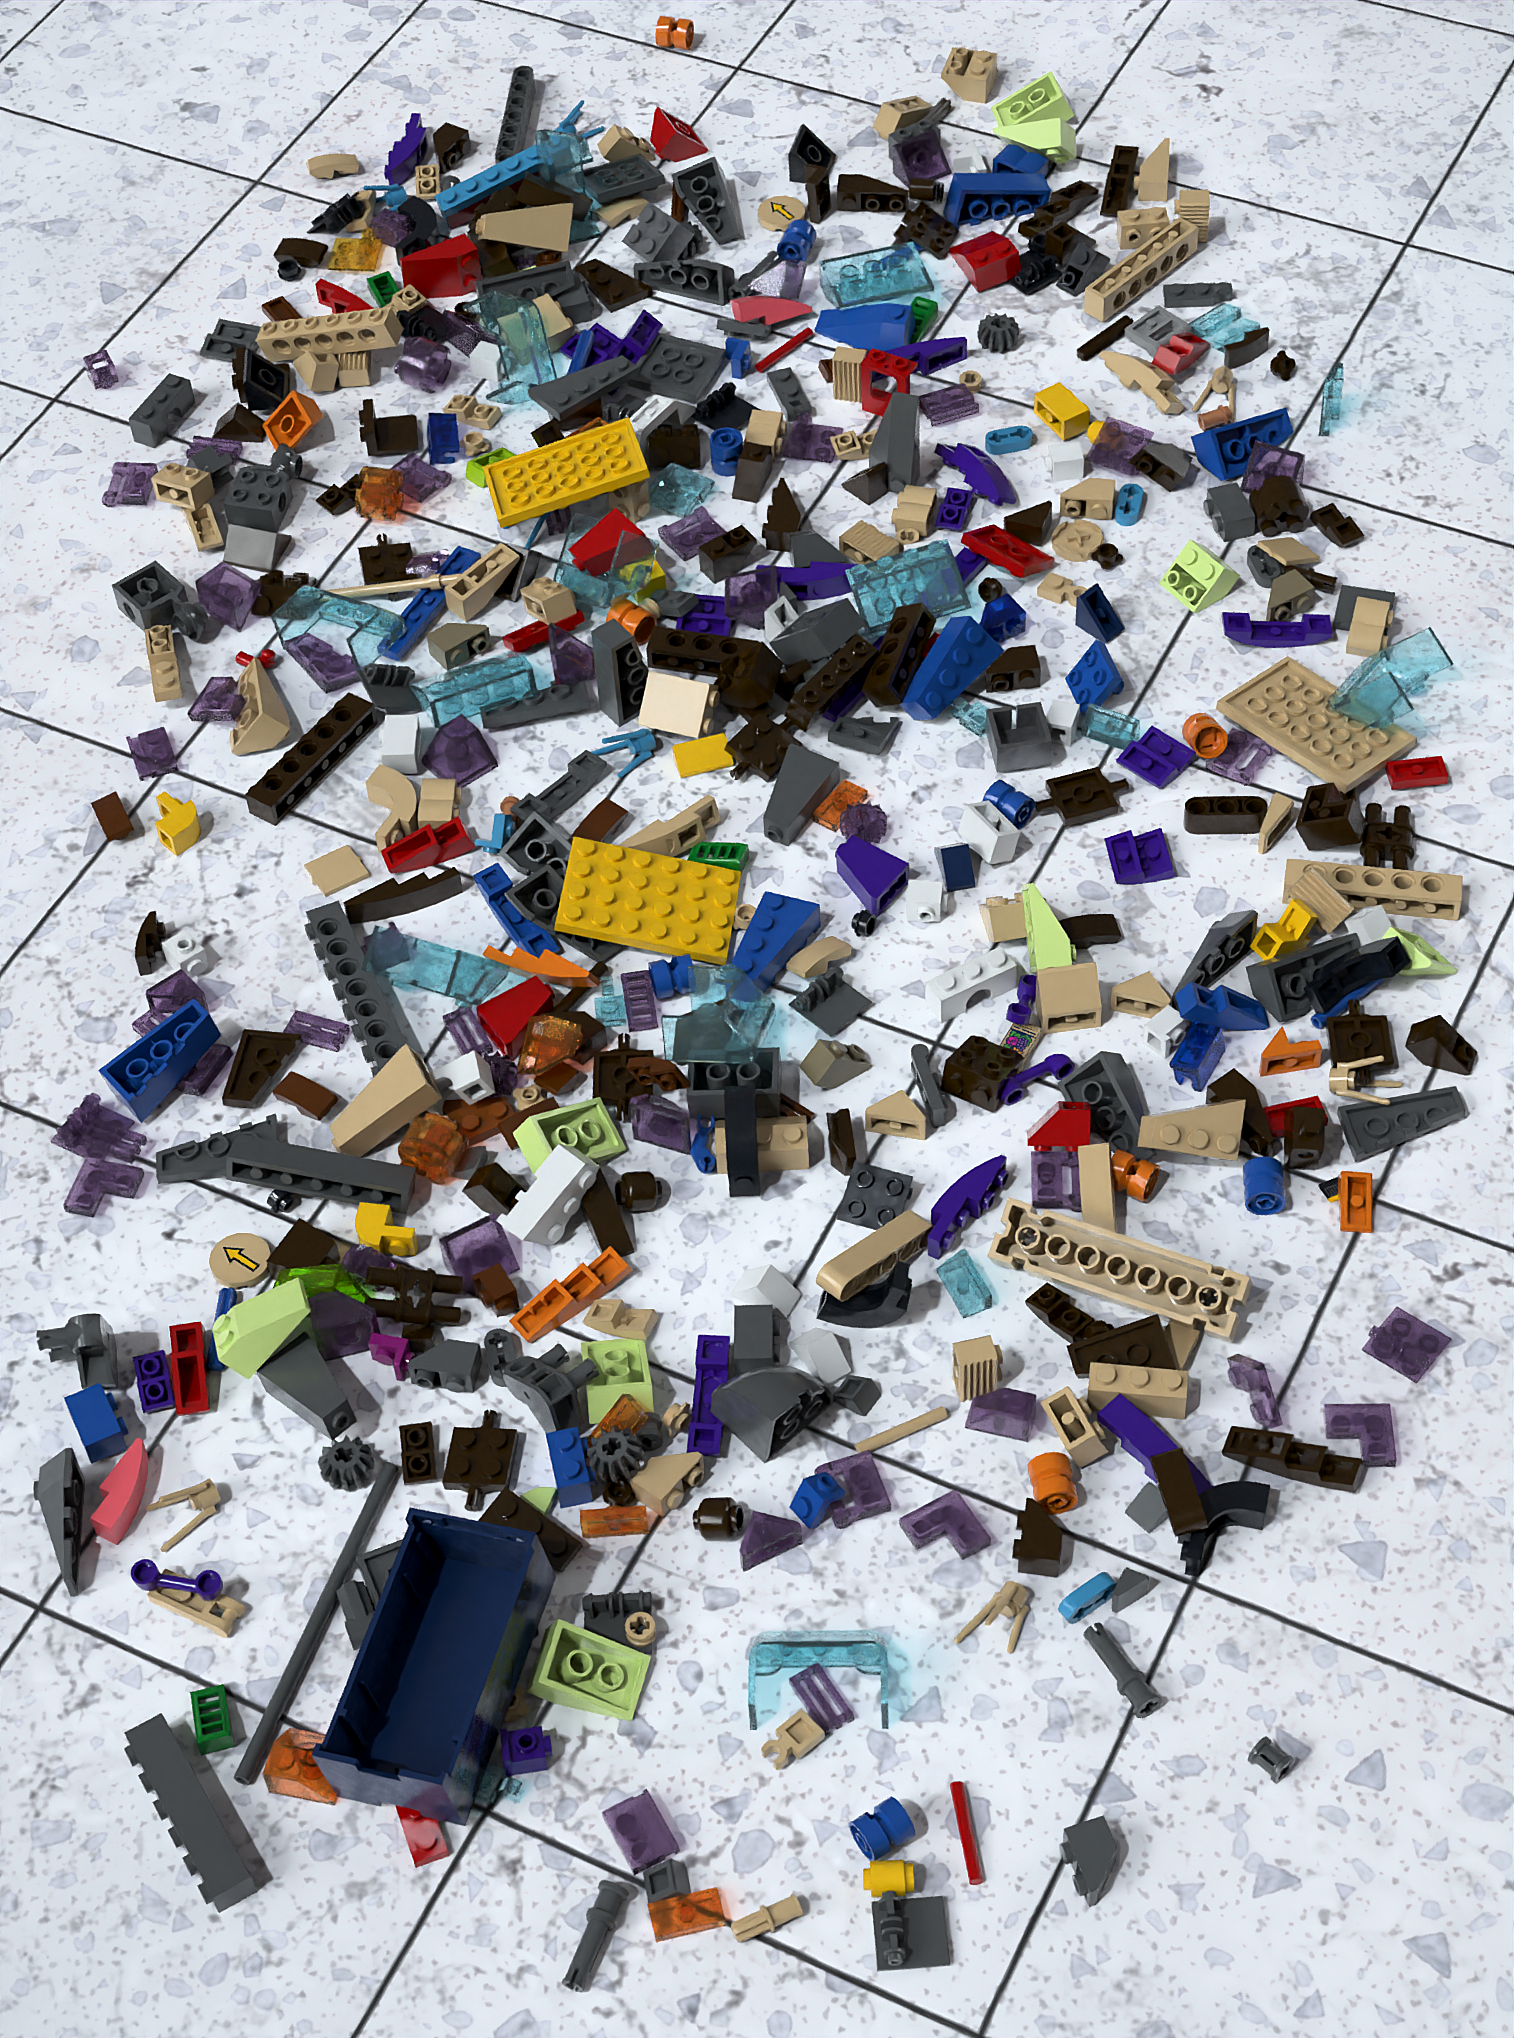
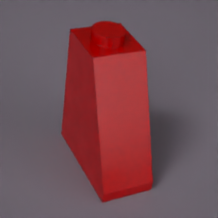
(598, 546)
(508, 1014)

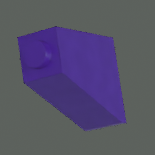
(871, 873)

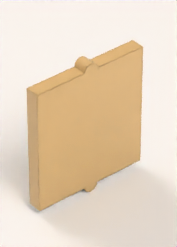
(1288, 551)
(336, 870)

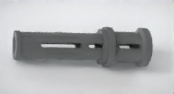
(740, 289)
(1129, 1681)
(600, 1921)

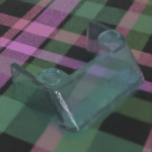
(562, 160)
(520, 341)
(627, 574)
(375, 627)
(1378, 685)
(432, 967)
(719, 1032)
(830, 1648)

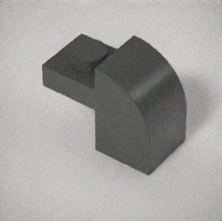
(218, 467)

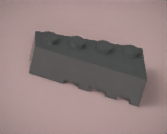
(619, 672)

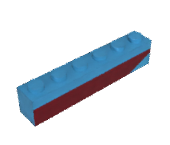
(461, 200)

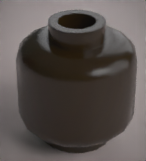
(637, 1191)
(718, 1518)

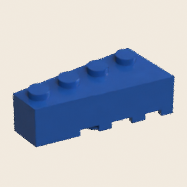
(993, 196)
(950, 667)
(774, 936)
(160, 1059)

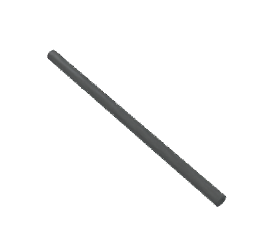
(315, 1625)

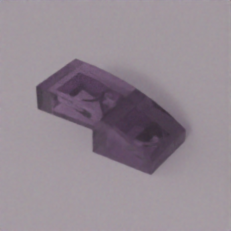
(426, 561)

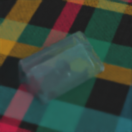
(1110, 727)
(965, 1284)

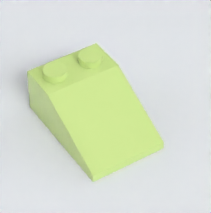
(1035, 102)
(1048, 137)
(1045, 936)
(577, 1125)
(259, 1326)
(622, 1370)
(588, 1672)

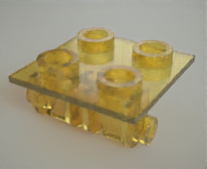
(356, 253)

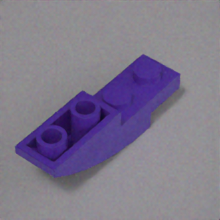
(407, 152)
(980, 472)
(817, 582)
(965, 1198)

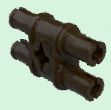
(1387, 840)
(424, 1284)

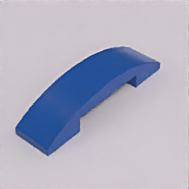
(525, 934)

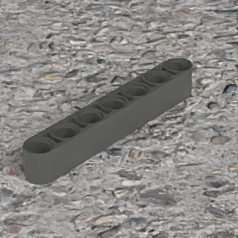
(516, 114)

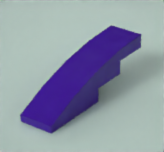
(637, 339)
(930, 355)
(1142, 1437)

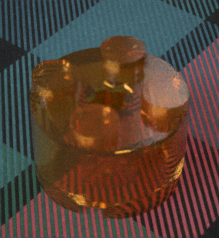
(379, 493)
(433, 1147)

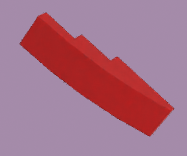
(339, 298)

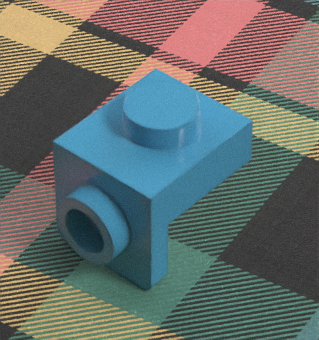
(502, 832)

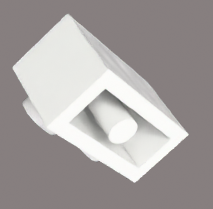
(400, 743)
(989, 832)

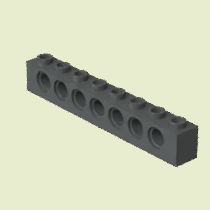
(357, 988)

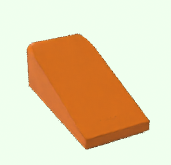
(1355, 1201)

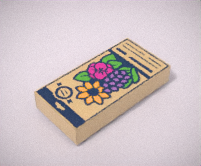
(1022, 1040)

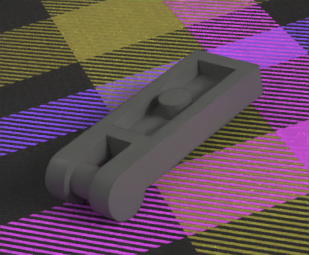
(788, 393)
(928, 1086)

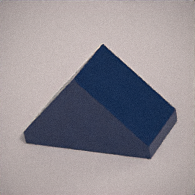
(1096, 614)
(955, 866)

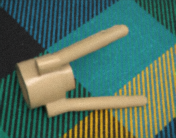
(1220, 383)
(1344, 1081)
(200, 1496)
(1007, 1603)

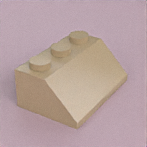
(780, 1144)

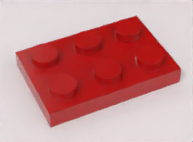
(1007, 551)

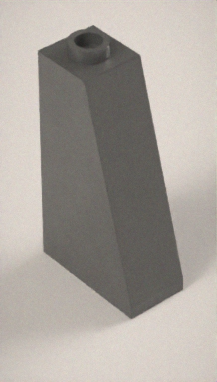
(798, 791)
(307, 1387)

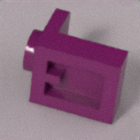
(390, 1351)

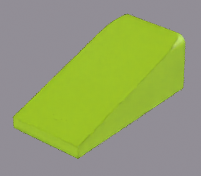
(474, 468)

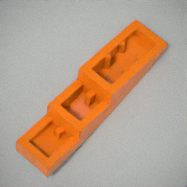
(548, 967)
(571, 1296)

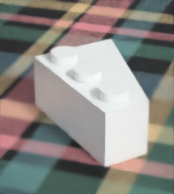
(552, 1198)

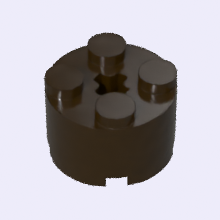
(1279, 506)

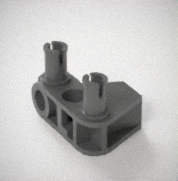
(89, 1341)
(547, 1391)

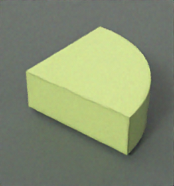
(541, 1498)

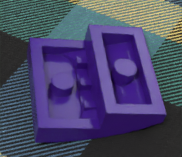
(601, 349)
(707, 617)
(1156, 757)
(1139, 857)

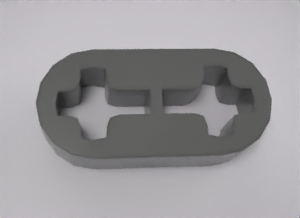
(1258, 567)
(495, 1359)

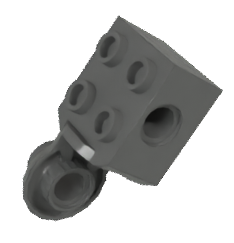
(263, 491)
(158, 598)

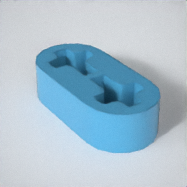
(1008, 440)
(1133, 505)
(1087, 1597)

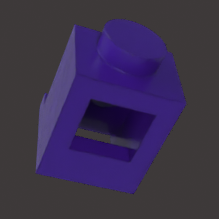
(525, 1750)

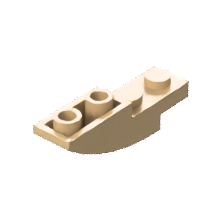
(1141, 374)
(163, 663)
(679, 832)

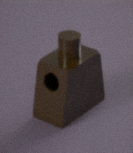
(1303, 1133)
(302, 1248)

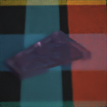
(321, 663)

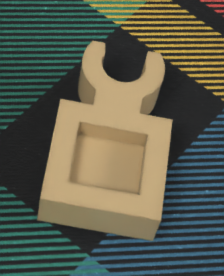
(1058, 588)
(794, 1736)

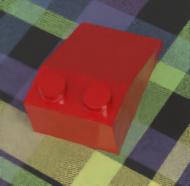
(987, 260)
(443, 268)

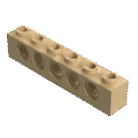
(1140, 269)
(330, 333)
(1395, 889)

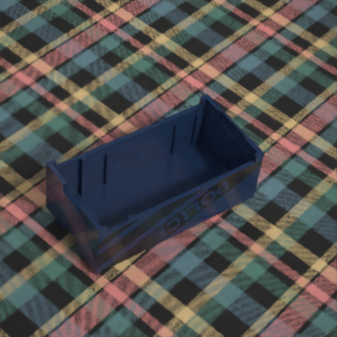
(437, 1666)

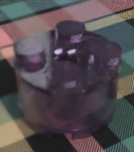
(423, 364)

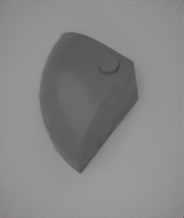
(769, 1406)

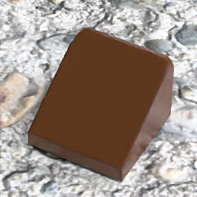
(558, 1079)

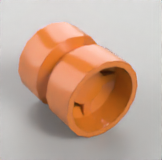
(674, 32)
(634, 619)
(1204, 735)
(1133, 1176)
(1052, 1482)

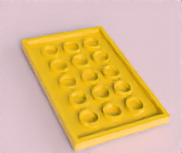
(565, 472)
(648, 901)

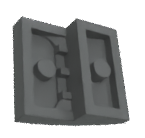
(227, 337)

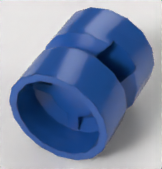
(797, 241)
(725, 449)
(1013, 805)
(670, 976)
(1264, 1186)
(880, 1830)

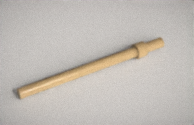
(434, 582)

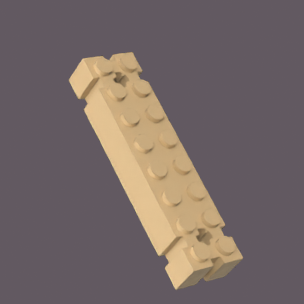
(1120, 1269)

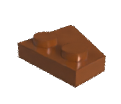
(479, 1119)

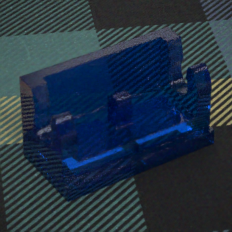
(442, 437)
(1198, 1055)

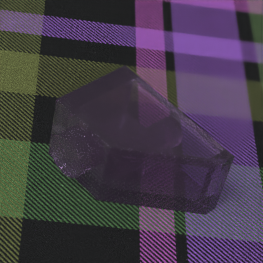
(1003, 1413)

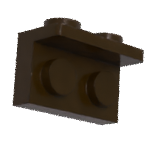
(817, 192)

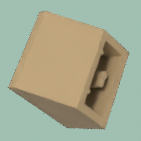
(970, 73)
(1004, 918)
(1068, 998)

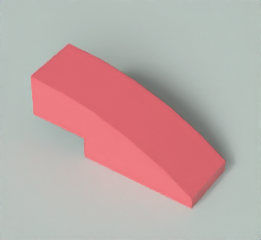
(767, 309)
(122, 1494)

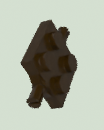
(385, 563)
(761, 747)
(1082, 796)
(1358, 1038)
(614, 1081)
(480, 1459)

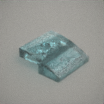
(1222, 326)
(1331, 399)
(678, 490)

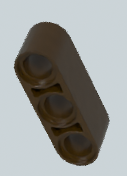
(926, 190)
(1224, 814)
(1178, 1492)

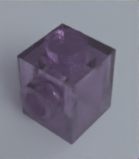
(390, 227)

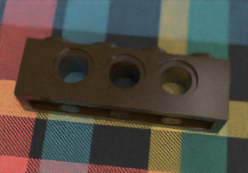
(691, 650)
(899, 655)
(830, 683)

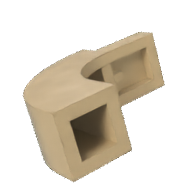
(395, 792)

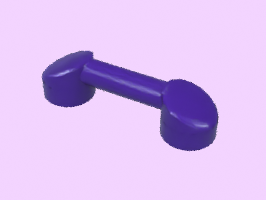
(1026, 992)
(1058, 1064)
(148, 1578)

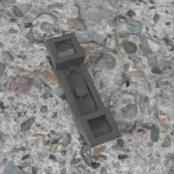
(567, 790)

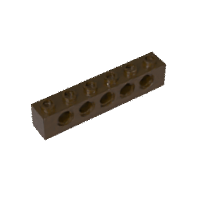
(311, 758)

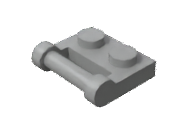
(1152, 326)

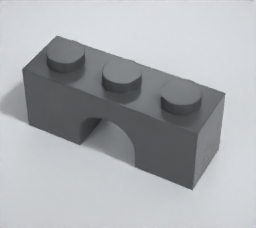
(149, 421)

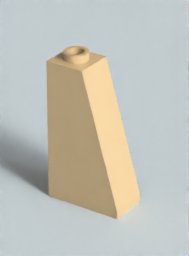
(531, 228)
(385, 1104)

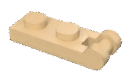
(195, 1609)

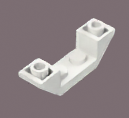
(654, 413)

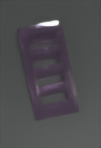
(635, 984)

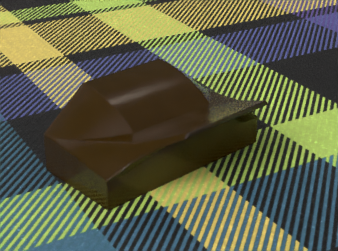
(841, 1141)

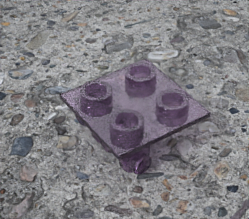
(810, 440)
(1117, 445)
(76, 1123)
(1406, 1344)

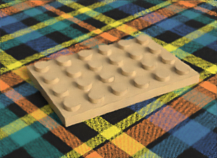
(1292, 714)

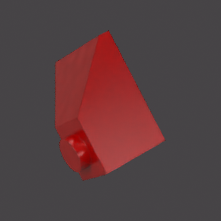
(674, 138)

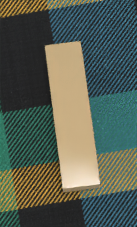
(203, 527)
(1097, 1186)

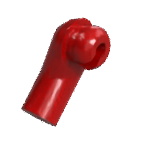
(266, 659)

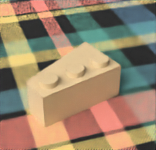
(1197, 1131)

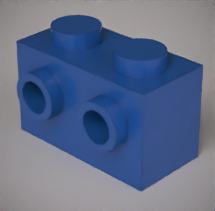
(96, 1423)
(569, 1467)

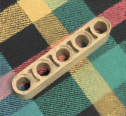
(874, 1255)

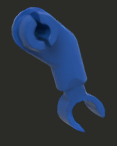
(699, 1152)

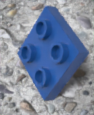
(1094, 677)

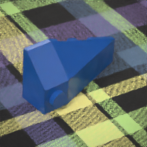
(869, 326)
(1229, 447)

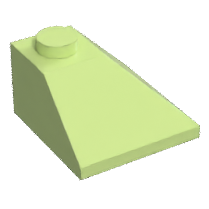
(1423, 956)

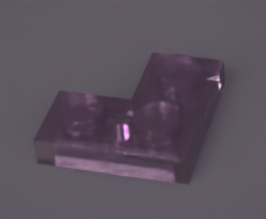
(216, 701)
(101, 1178)
(1252, 1378)
(1367, 1423)
(948, 1517)

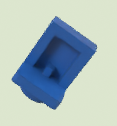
(740, 355)
(815, 1497)

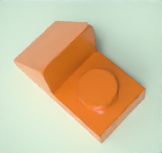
(1284, 1057)

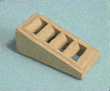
(1276, 820)

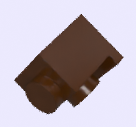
(496, 1290)

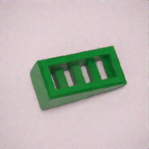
(381, 281)
(925, 314)
(734, 854)
(217, 1740)

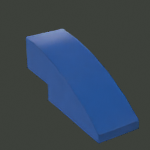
(1221, 1008)

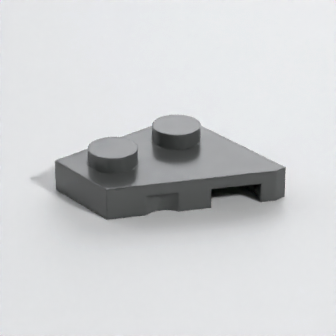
(862, 733)

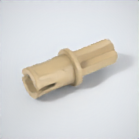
(766, 1918)

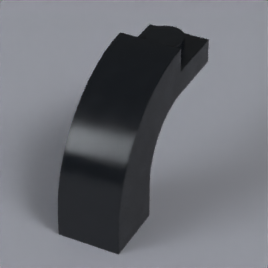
(422, 225)
(1357, 967)
(741, 1140)
(873, 1305)
(1224, 1506)

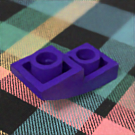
(955, 509)
(153, 1381)

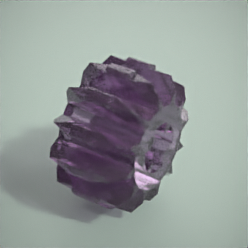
(864, 822)
(503, 1073)
(359, 1258)

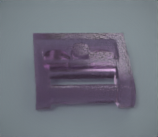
(416, 483)
(136, 486)
(687, 543)
(1237, 750)
(1047, 1180)
(863, 1485)

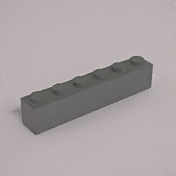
(320, 1173)
(190, 1813)

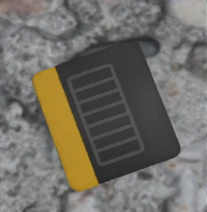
(1330, 1189)

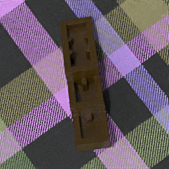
(1119, 180)
(1062, 207)
(396, 899)
(1293, 1460)

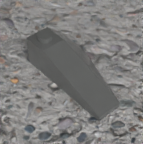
(709, 198)
(688, 278)
(898, 442)
(537, 844)
(538, 901)
(1221, 950)
(1281, 979)
(1112, 1101)
(62, 1503)

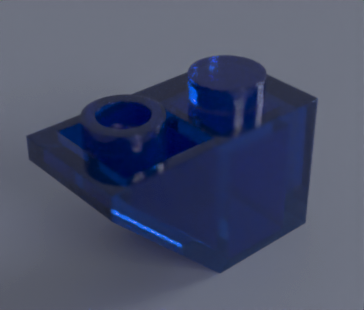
(1003, 618)

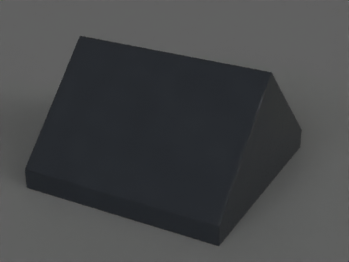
(807, 149)
(263, 382)

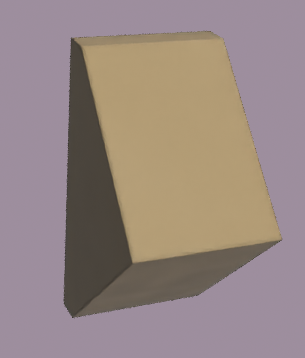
(1139, 996)
(896, 1117)

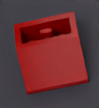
(1062, 1125)

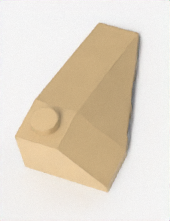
(263, 717)

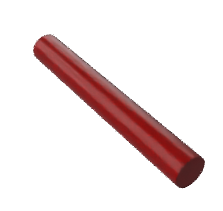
(784, 350)
(966, 1833)

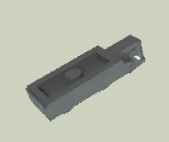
(1196, 294)

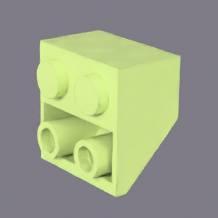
(1199, 577)

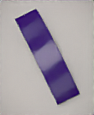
(1277, 634)
(712, 1369)

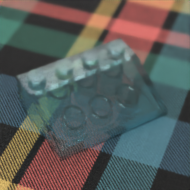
(874, 276)
(908, 578)
(476, 687)

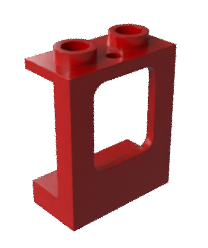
(877, 400)

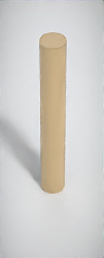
(902, 1430)

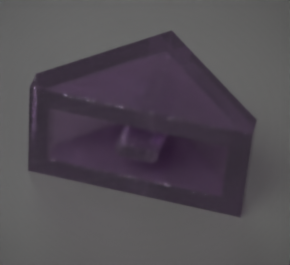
(174, 993)
(767, 1538)

